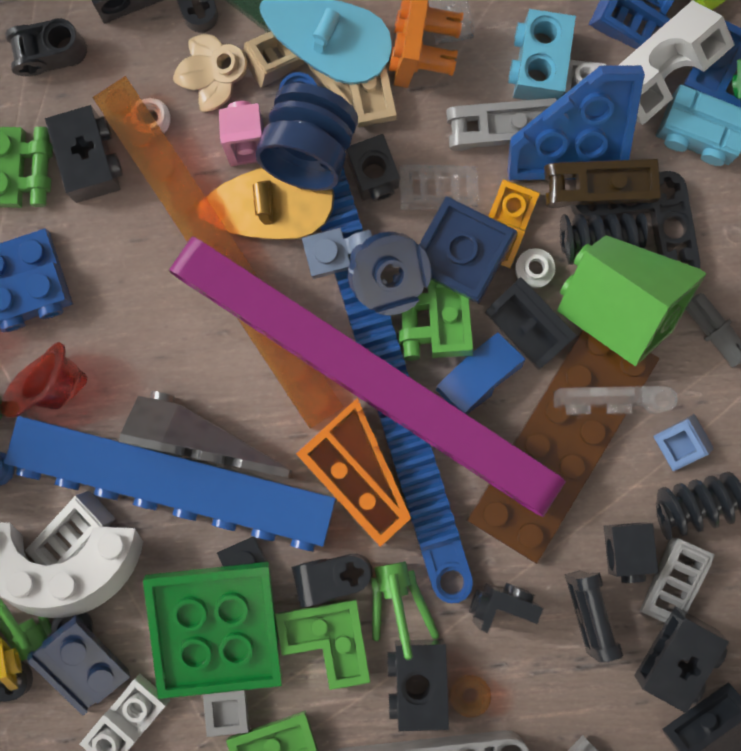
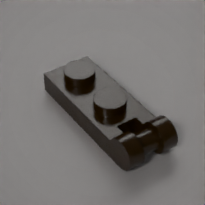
(603, 182)

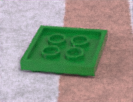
(213, 630)

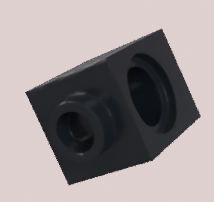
(373, 152)
(631, 551)

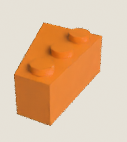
(356, 473)

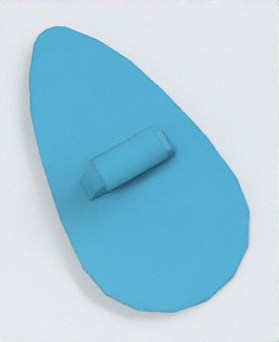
(331, 37)

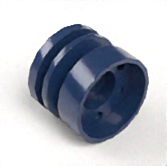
(307, 136)

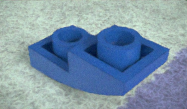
(479, 374)

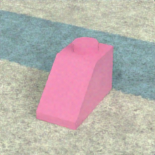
(240, 131)

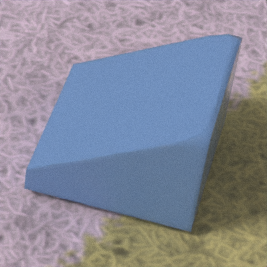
(684, 442)

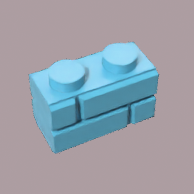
(702, 125)

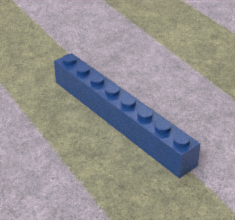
(170, 481)

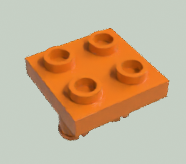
(410, 53)

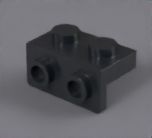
(509, 600)

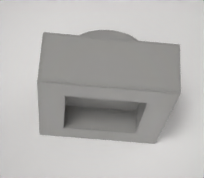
(226, 713)

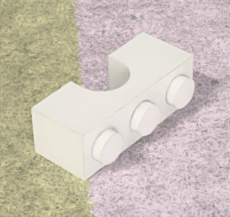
(689, 39)

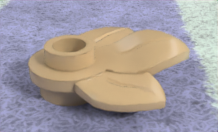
(205, 72)

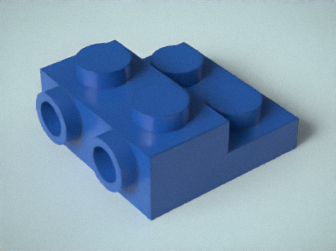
(30, 280)

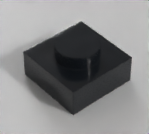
(242, 553)

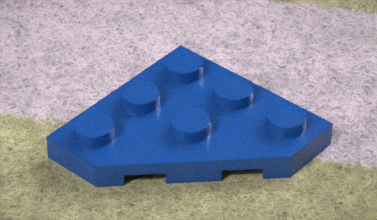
(583, 125)

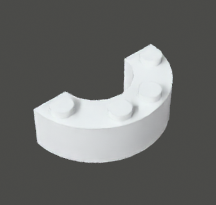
(72, 585)

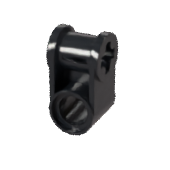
(37, 48)
(324, 579)

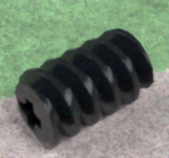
(581, 232)
(698, 503)

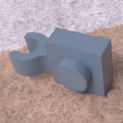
(330, 252)

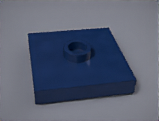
(465, 248)

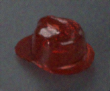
(44, 383)

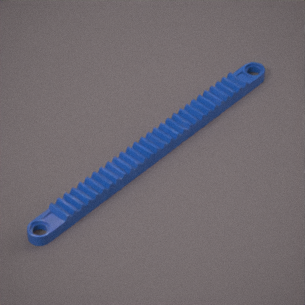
(411, 455)

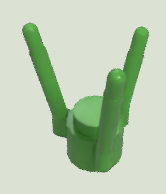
(393, 582)
(26, 635)

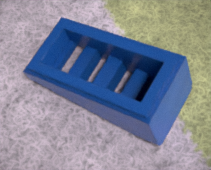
(614, 25)

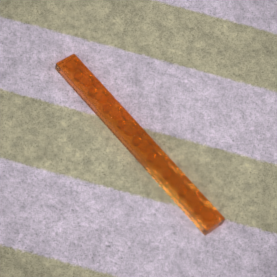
(198, 219)

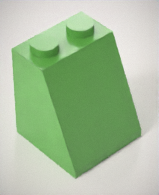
(628, 296)

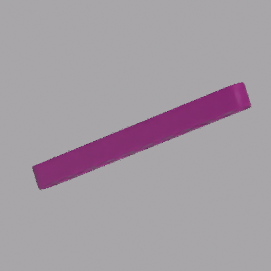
(367, 376)

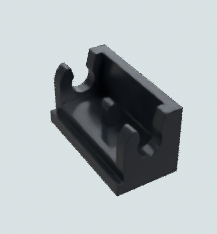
(530, 323)

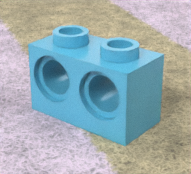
(548, 58)

